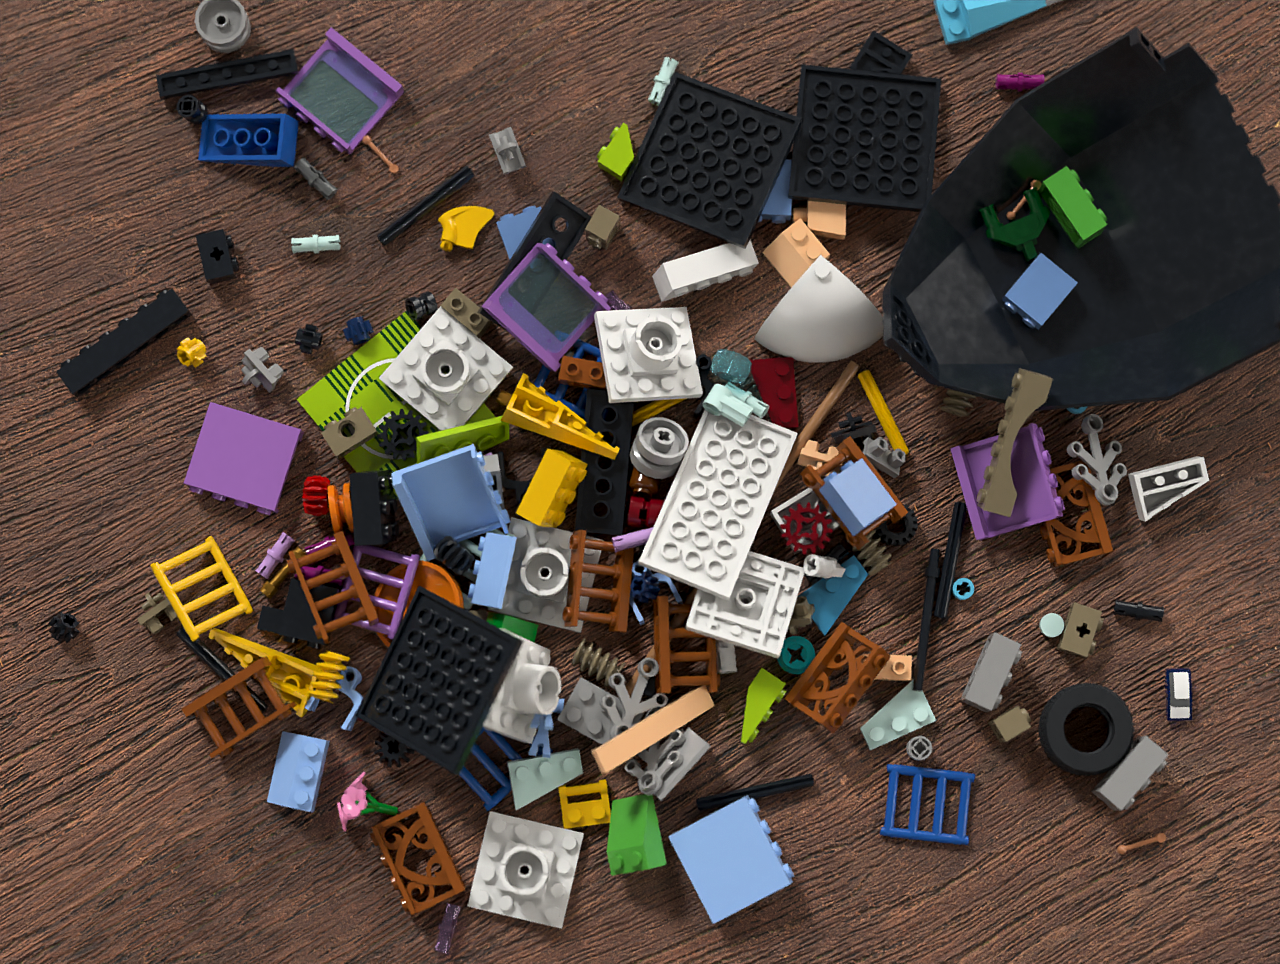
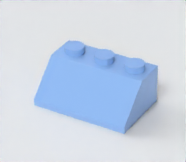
(492, 570)
(298, 771)

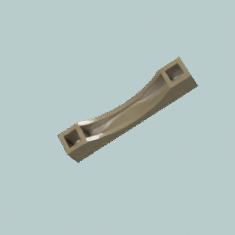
(1027, 395)

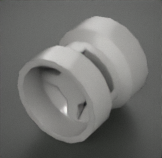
(916, 746)

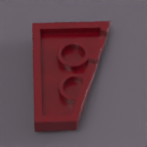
(777, 388)

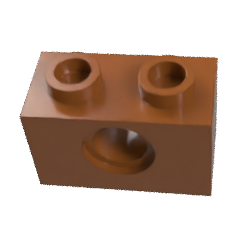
(582, 373)

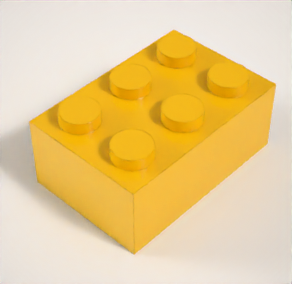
(552, 488)

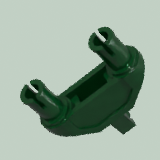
(1022, 232)

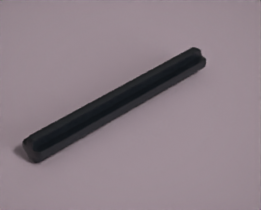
(425, 205)
(950, 560)
(216, 664)
(755, 792)

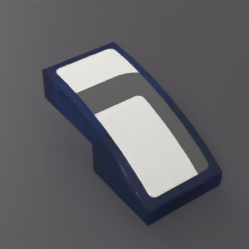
(1179, 694)

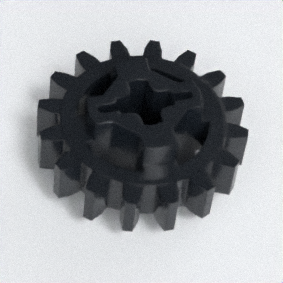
(395, 443)

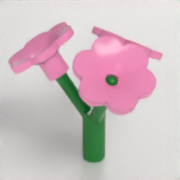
(355, 803)

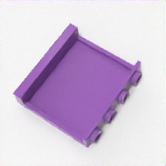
(242, 458)
(1031, 477)

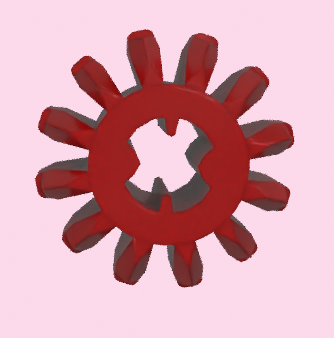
(316, 495)

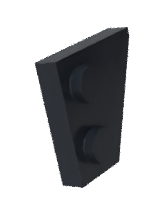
(881, 56)

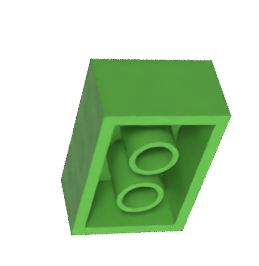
(1073, 206)

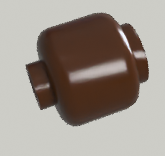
(643, 485)

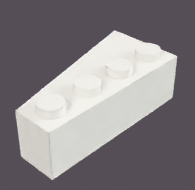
(703, 269)

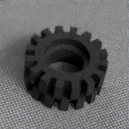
(899, 538)

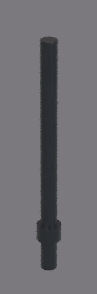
(931, 573)

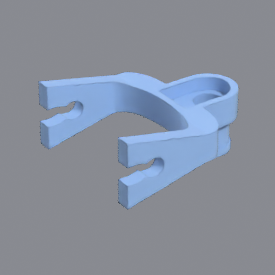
(662, 579)
(347, 687)
(544, 723)

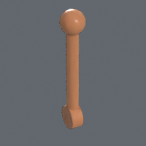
(392, 167)
(1012, 215)
(1160, 837)

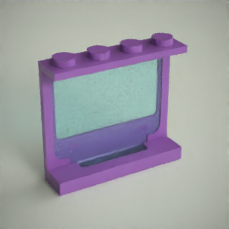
(341, 92)
(545, 305)

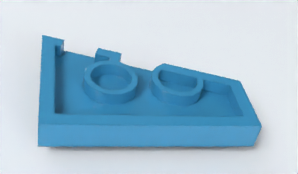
(834, 593)

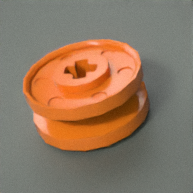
(340, 507)

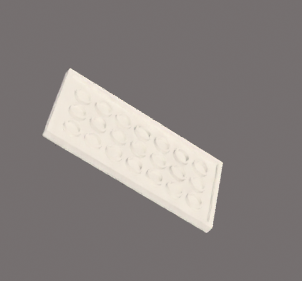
(717, 502)

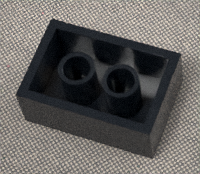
(373, 507)

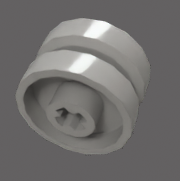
(223, 37)
(659, 447)

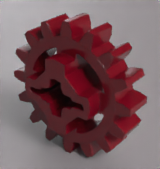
(798, 519)

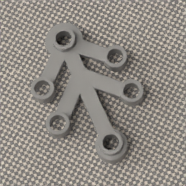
(1105, 489)
(631, 704)
(651, 781)

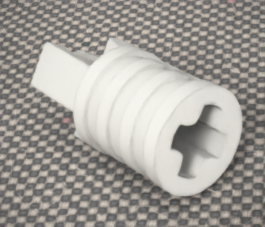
(822, 566)
(725, 657)

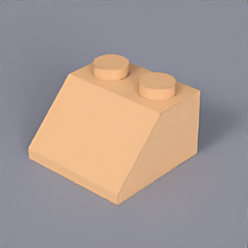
(794, 252)

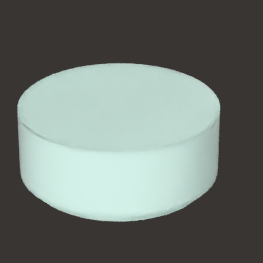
(1051, 625)

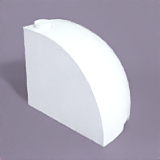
(821, 318)

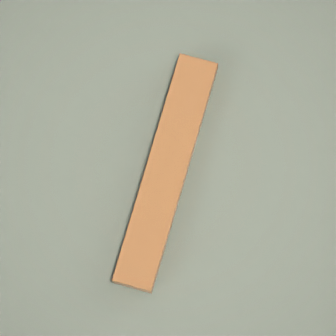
(653, 728)

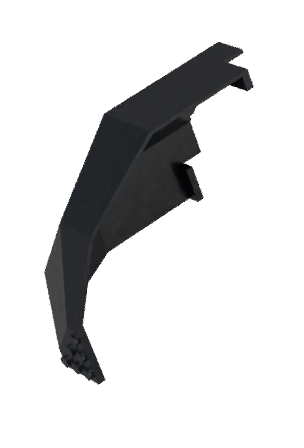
(1165, 291)

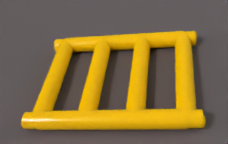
(183, 610)

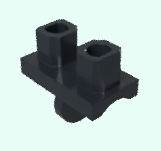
(860, 430)

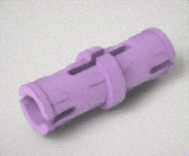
(275, 555)

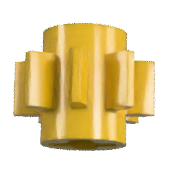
(191, 352)

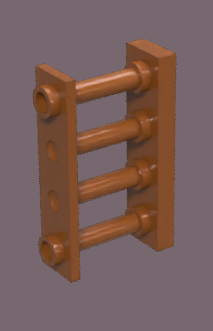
(849, 451)
(347, 569)
(618, 595)
(664, 656)
(219, 696)

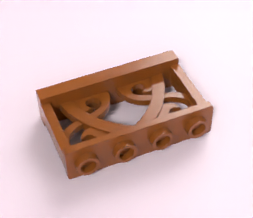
(1097, 533)
(845, 698)
(448, 873)

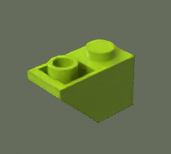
(618, 155)

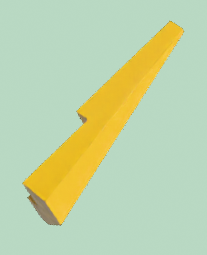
(539, 413)
(287, 674)

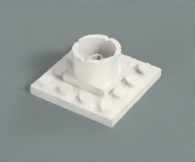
(648, 354)
(451, 397)
(540, 597)
(757, 607)
(527, 691)
(551, 861)

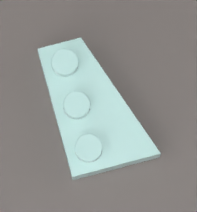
(900, 716)
(539, 775)

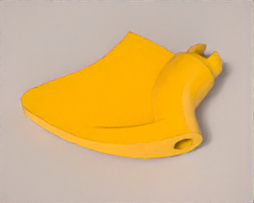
(463, 225)

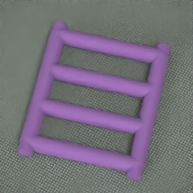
(404, 584)

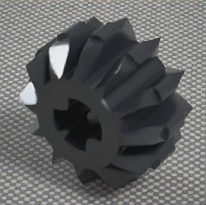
(453, 555)
(385, 749)

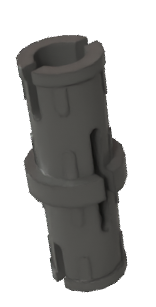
(315, 178)

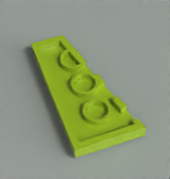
(482, 434)

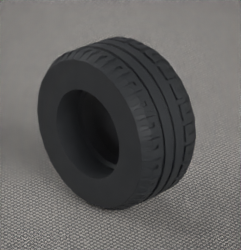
(1119, 729)

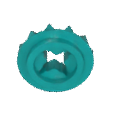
(807, 654)

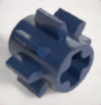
(358, 330)
(645, 587)

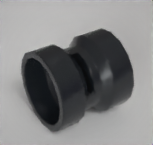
(192, 109)
(421, 305)

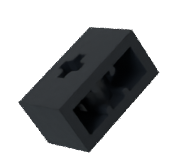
(209, 245)

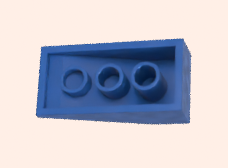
(249, 139)

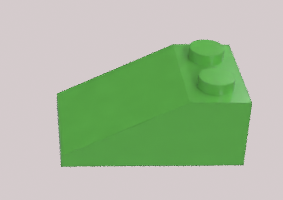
(634, 836)

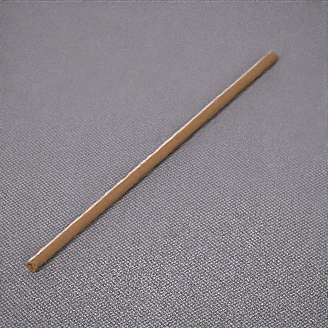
(806, 434)

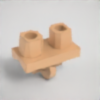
(810, 455)

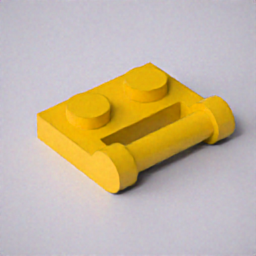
(586, 812)

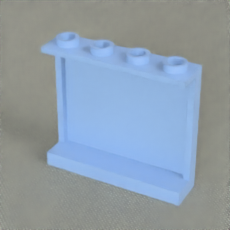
(450, 498)
(731, 858)

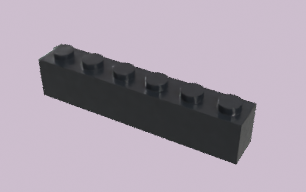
(124, 342)

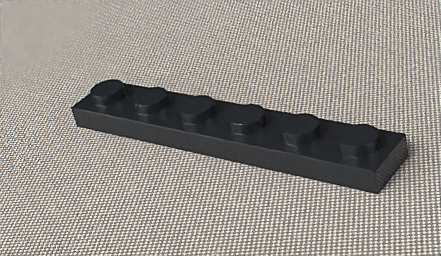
(227, 74)

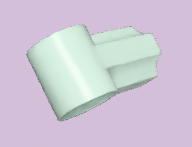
(722, 402)

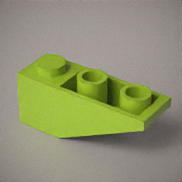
(760, 697)

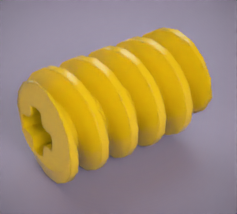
(328, 676)

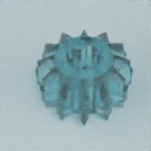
(731, 366)

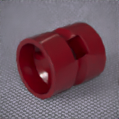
(653, 510)

